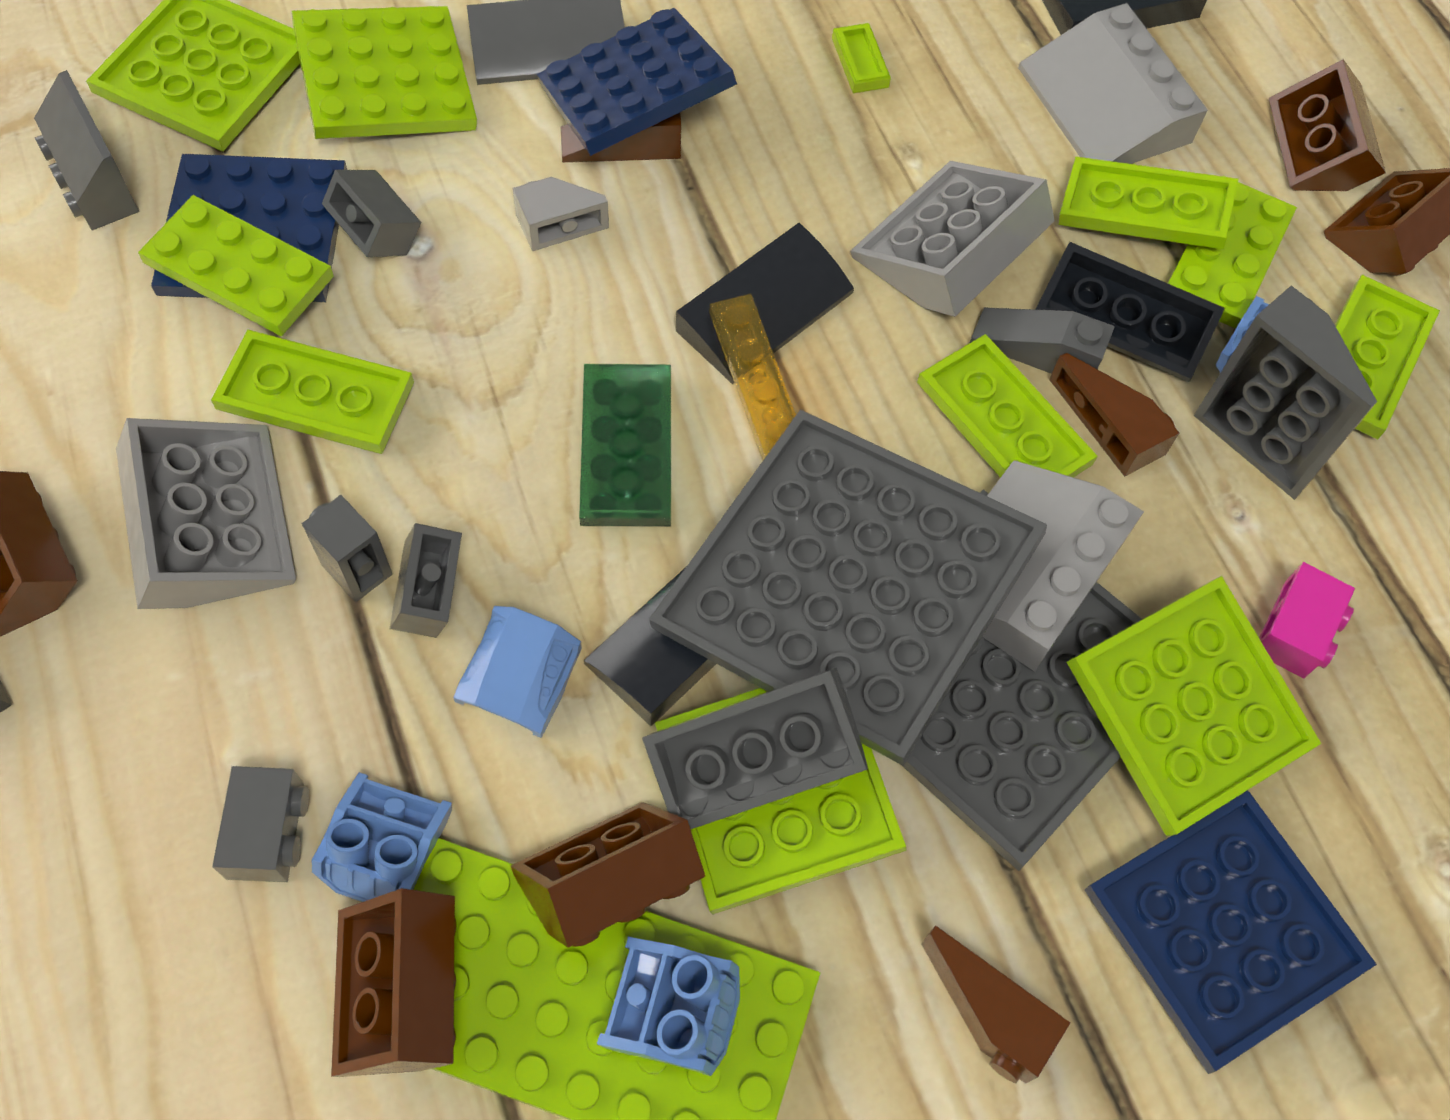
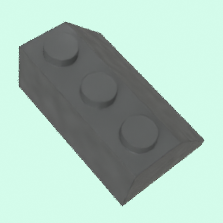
(81, 157)

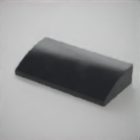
(1150, 12)
(792, 288)
(1149, 315)
(645, 665)

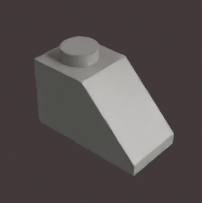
(558, 211)

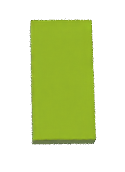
(861, 58)

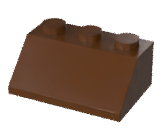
(1327, 132)
(1396, 221)
(32, 560)
(609, 873)
(394, 984)

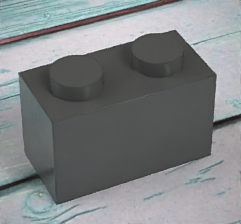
(371, 213)
(347, 547)
(426, 580)
(260, 824)

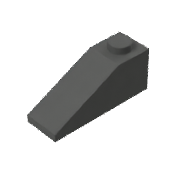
(1044, 335)

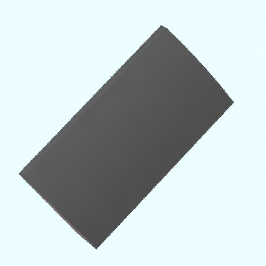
(525, 36)
(757, 750)

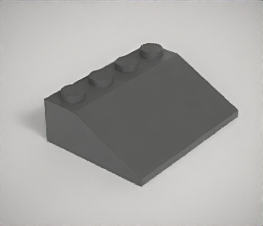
(1288, 393)

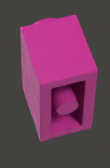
(1306, 620)

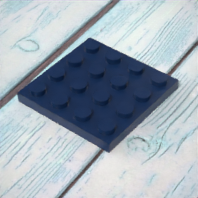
(635, 80)
(266, 192)
(1229, 931)

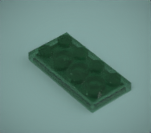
(626, 445)

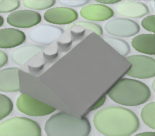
(1114, 89)
(957, 234)
(201, 512)
(1080, 541)

